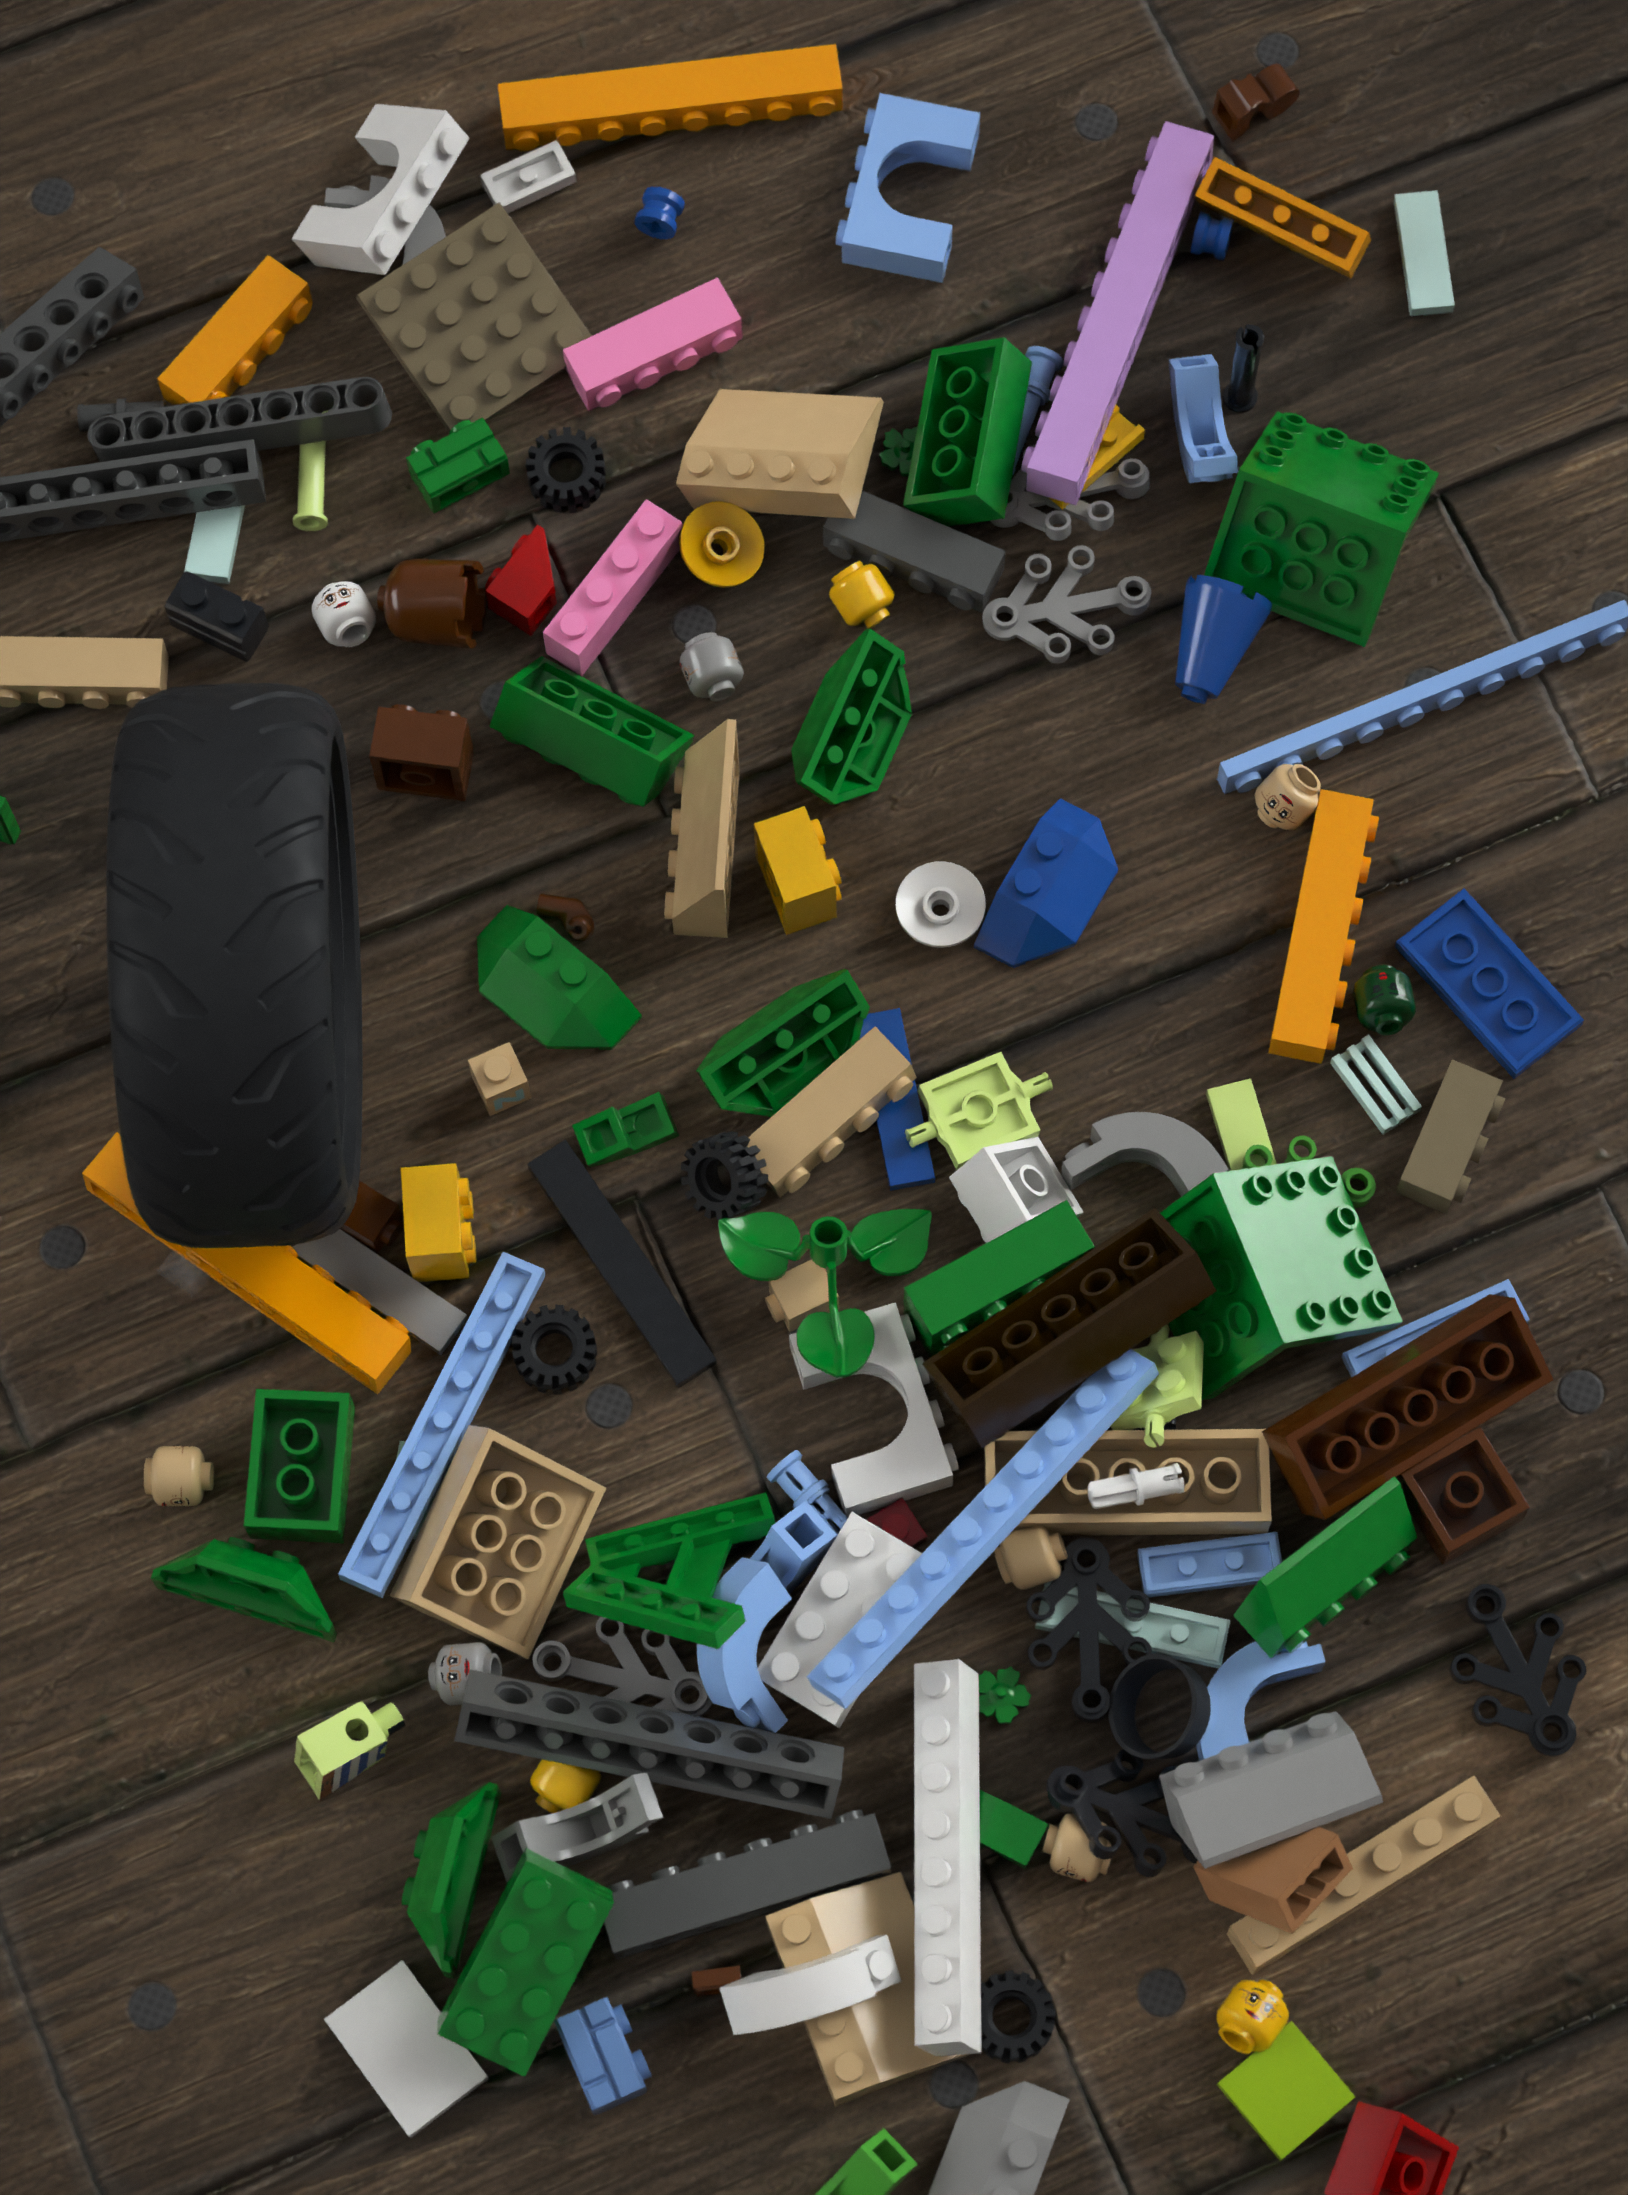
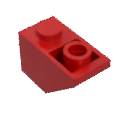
(525, 586)

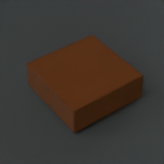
(709, 1981)

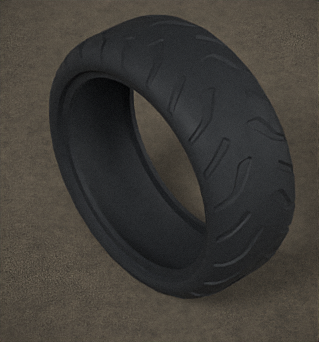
(235, 965)

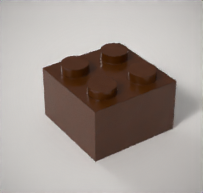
(422, 752)
(1462, 1496)

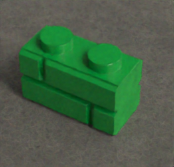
(457, 464)

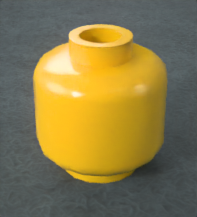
(861, 595)
(563, 1785)

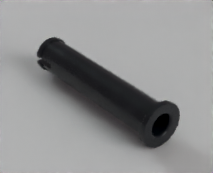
(1241, 393)

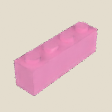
(653, 344)
(613, 588)

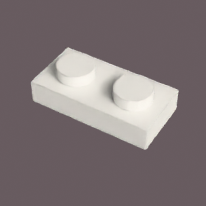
(529, 177)

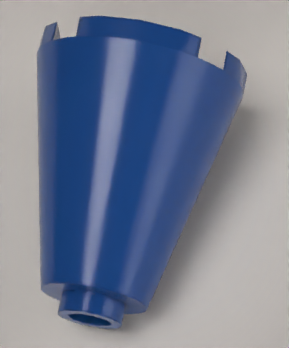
(1215, 634)

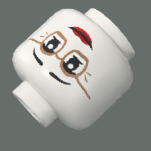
(343, 614)

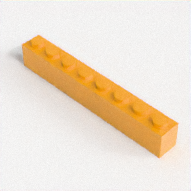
(671, 97)
(279, 1287)

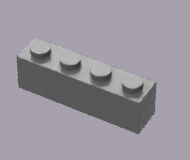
(917, 551)

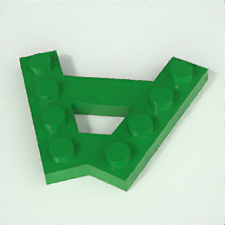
(685, 1604)

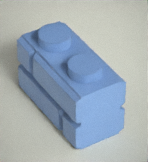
(602, 2055)

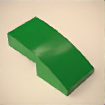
(625, 1131)
(1009, 1830)

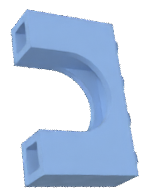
(902, 134)

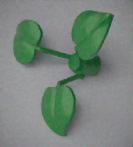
(890, 1240)

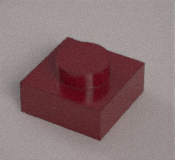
(900, 1523)

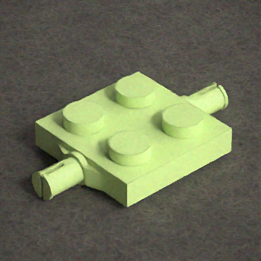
(978, 1108)
(1173, 1391)

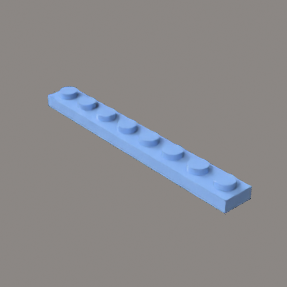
(441, 1425)

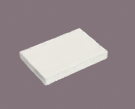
(397, 2048)

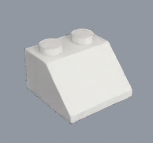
(1010, 1186)

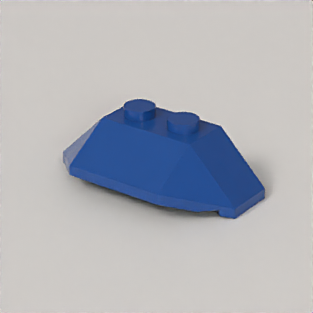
(1049, 888)

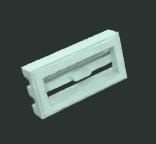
(1354, 1054)

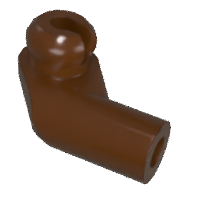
(571, 913)

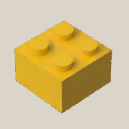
(797, 869)
(435, 1223)

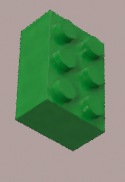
(299, 1466)

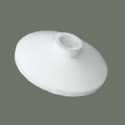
(944, 885)

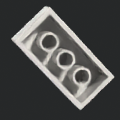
(842, 1590)

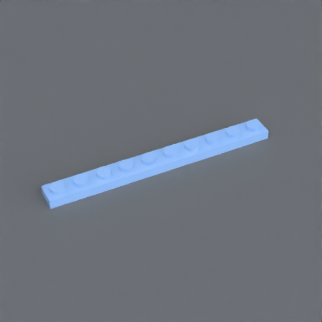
(1440, 691)
(980, 1528)

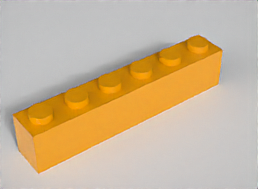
(1322, 925)

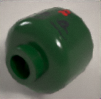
(1384, 999)

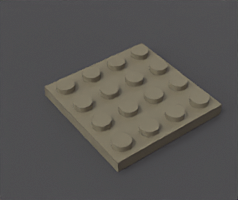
(475, 319)

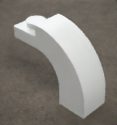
(810, 1989)

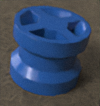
(659, 212)
(1212, 236)

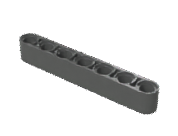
(260, 414)

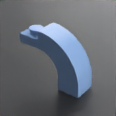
(1200, 419)
(796, 1545)
(732, 1671)
(1239, 1680)

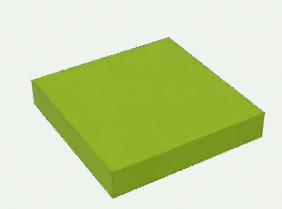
(1286, 2091)

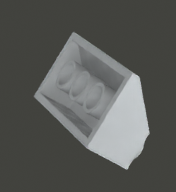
(1269, 1789)

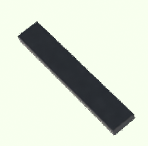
(622, 1264)

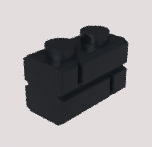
(216, 616)

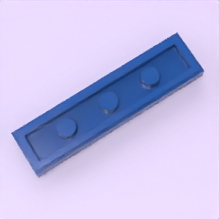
(903, 1164)

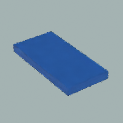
(1489, 983)

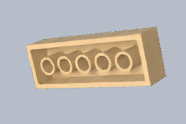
(1221, 1471)

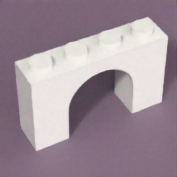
(371, 235)
(917, 1458)

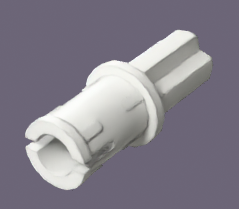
(1135, 1486)

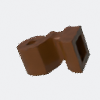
(1267, 92)

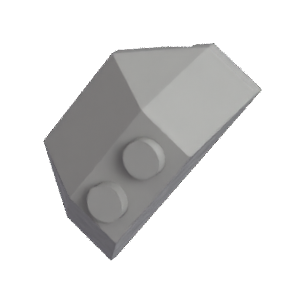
(1001, 2143)

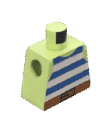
(332, 1758)

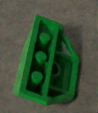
(854, 722)
(550, 985)
(785, 1045)
(248, 1584)
(449, 1874)

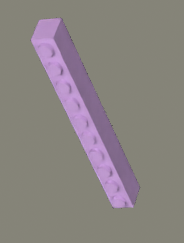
(1118, 314)

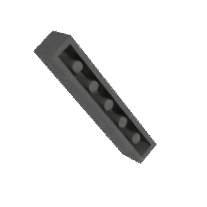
(745, 1884)

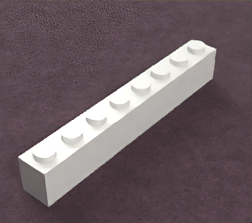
(947, 1858)

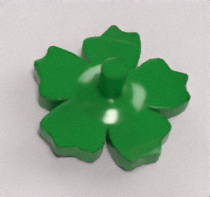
(898, 450)
(1002, 1695)

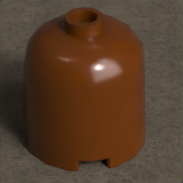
(434, 602)

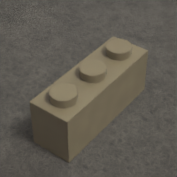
(1451, 1137)

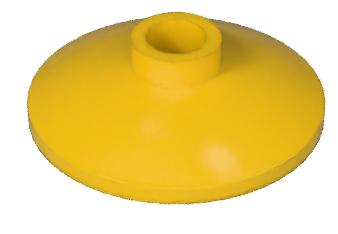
(736, 534)

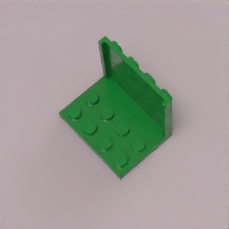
(1319, 525)
(1282, 1263)

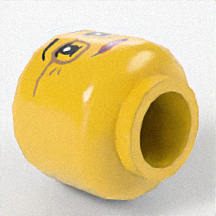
(1252, 2016)

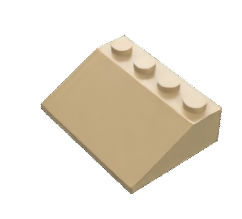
(781, 452)
(705, 834)
(498, 1541)
(874, 2039)

